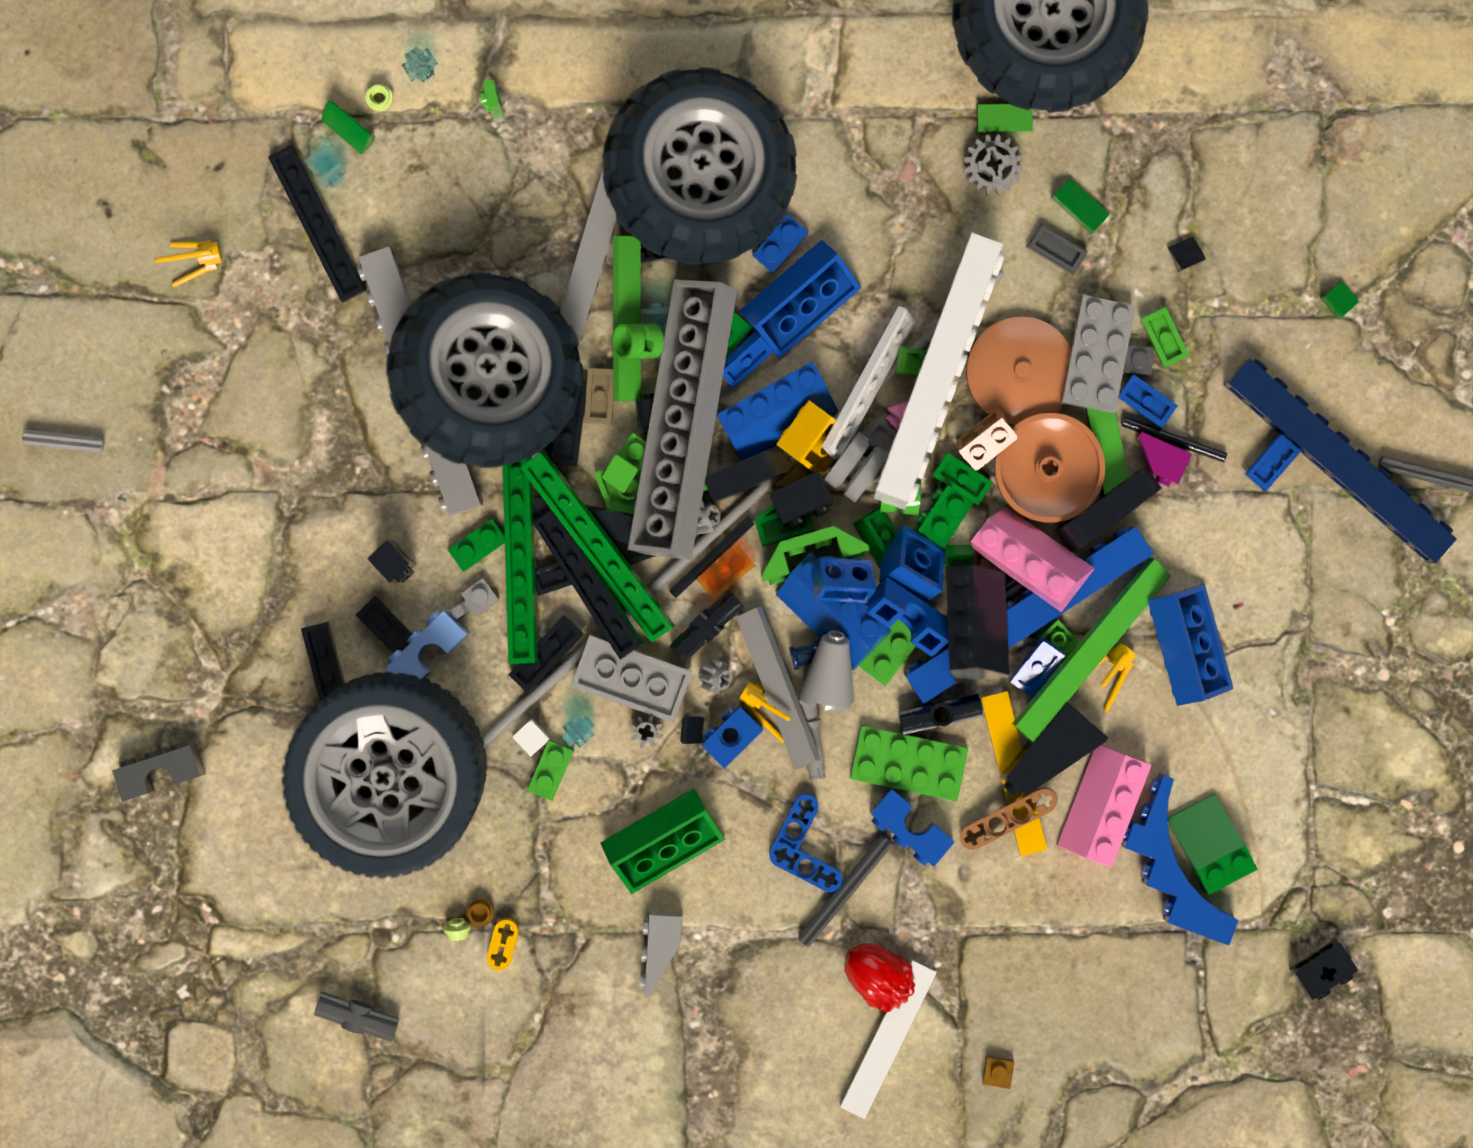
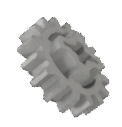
(1006, 161)

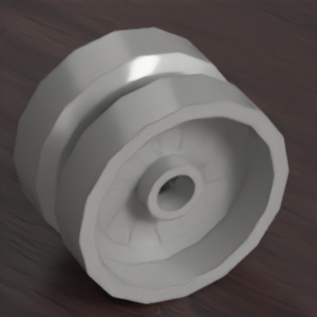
(857, 467)

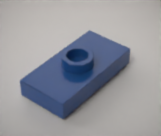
(1272, 462)

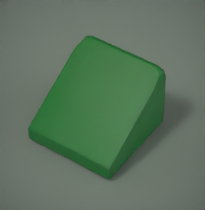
(1339, 300)
(958, 556)

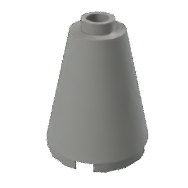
(830, 674)

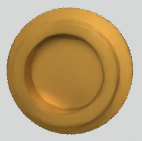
(480, 913)

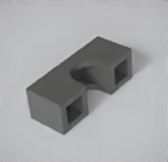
(135, 777)

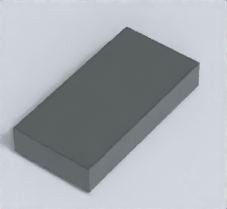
(1057, 249)

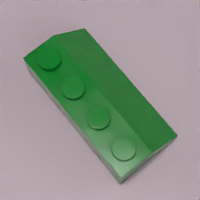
(662, 841)

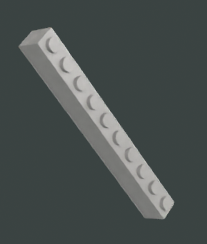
(391, 301)

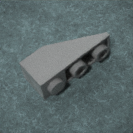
(664, 939)

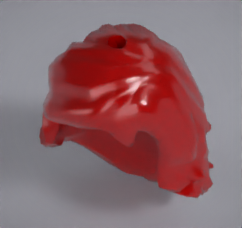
(879, 976)

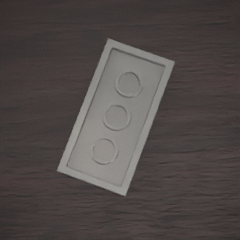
(1098, 354)
(634, 681)

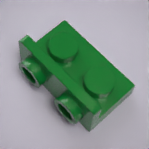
(944, 516)

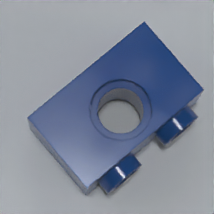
(724, 751)

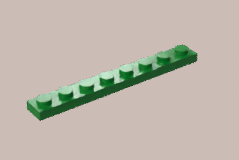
(597, 546)
(519, 565)

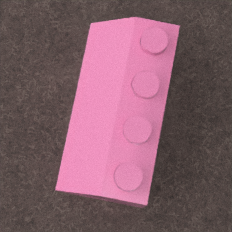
(1031, 558)
(1103, 805)

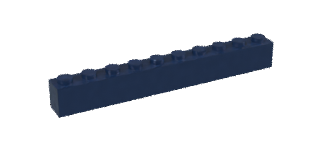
(1340, 461)

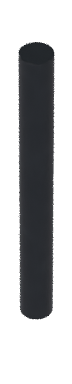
(1174, 439)
(711, 557)

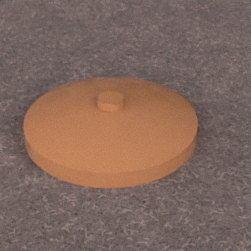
(1018, 368)
(1050, 468)

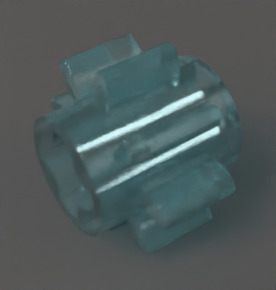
(419, 64)
(578, 731)

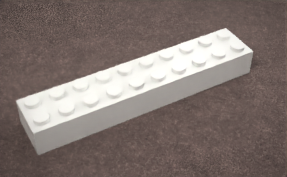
(940, 366)

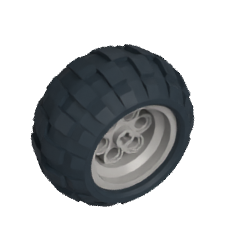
(1044, 72)
(658, 208)
(435, 401)

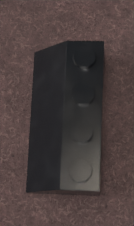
(977, 623)

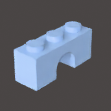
(442, 631)

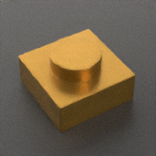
(998, 1072)

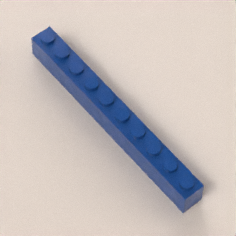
(1032, 612)

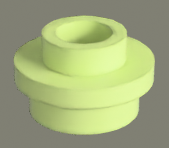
(379, 89)
(457, 929)

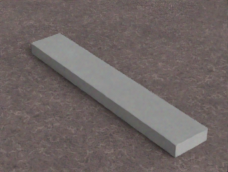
(778, 687)

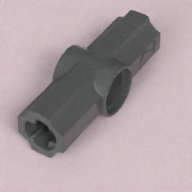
(356, 1016)

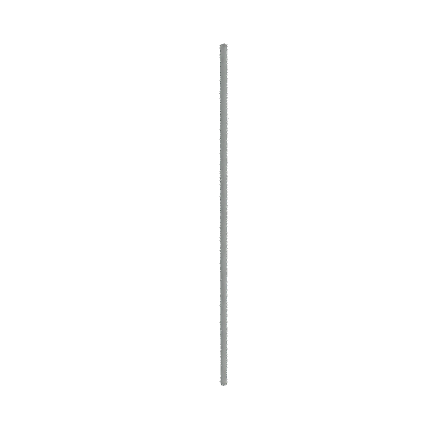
(670, 571)

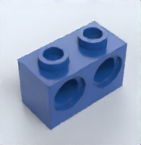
(849, 582)

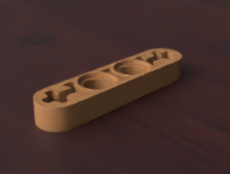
(1010, 821)

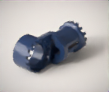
(795, 652)

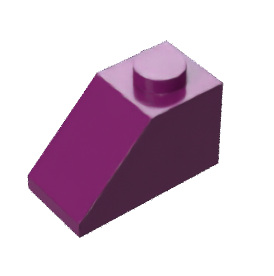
(1162, 459)

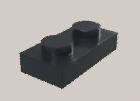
(384, 624)

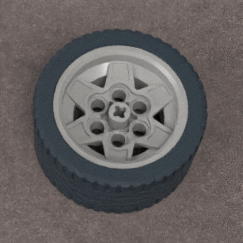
(335, 820)

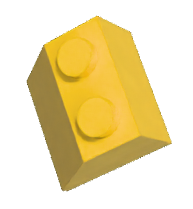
(806, 437)

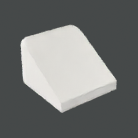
(531, 737)

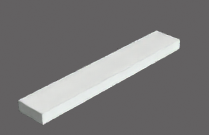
(869, 383)
(886, 1046)

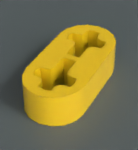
(496, 942)

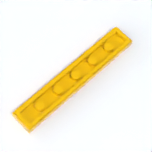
(1006, 747)

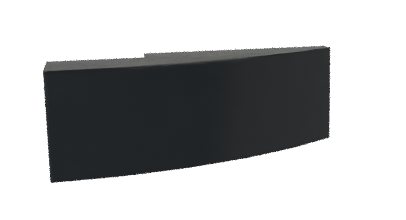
(747, 474)

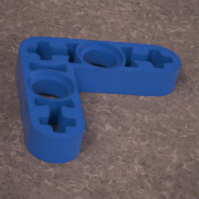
(793, 844)

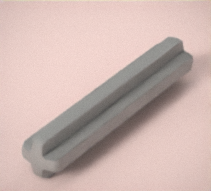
(64, 441)

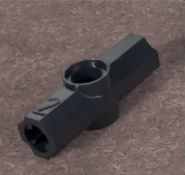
(706, 626)
(958, 710)

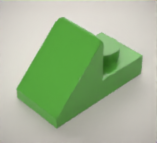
(626, 464)

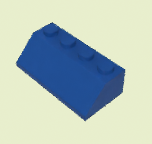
(801, 298)
(761, 418)
(825, 616)
(1190, 645)

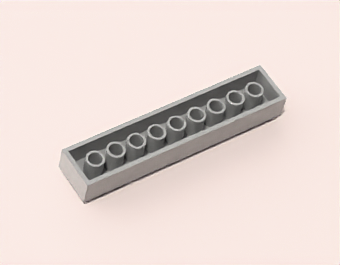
(682, 419)

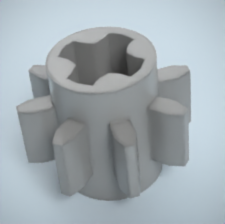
(708, 517)
(715, 676)
(653, 728)

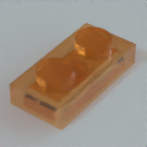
(725, 572)

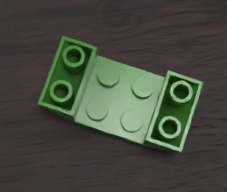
(847, 546)

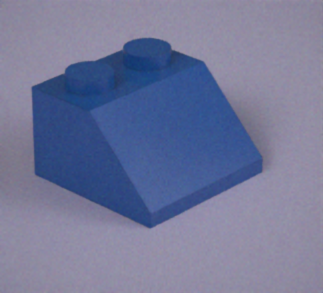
(914, 564)

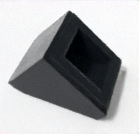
(1186, 254)
(692, 729)

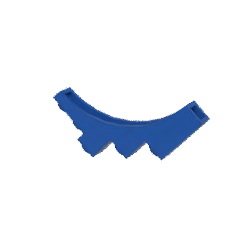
(1152, 839)

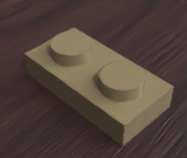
(599, 396)

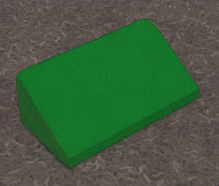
(347, 127)
(1080, 206)
(877, 532)

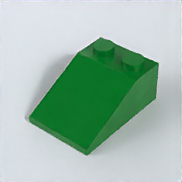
(1211, 844)

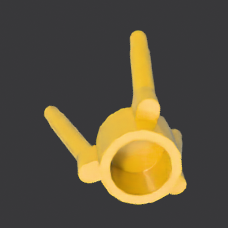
(206, 252)
(1121, 660)
(754, 697)

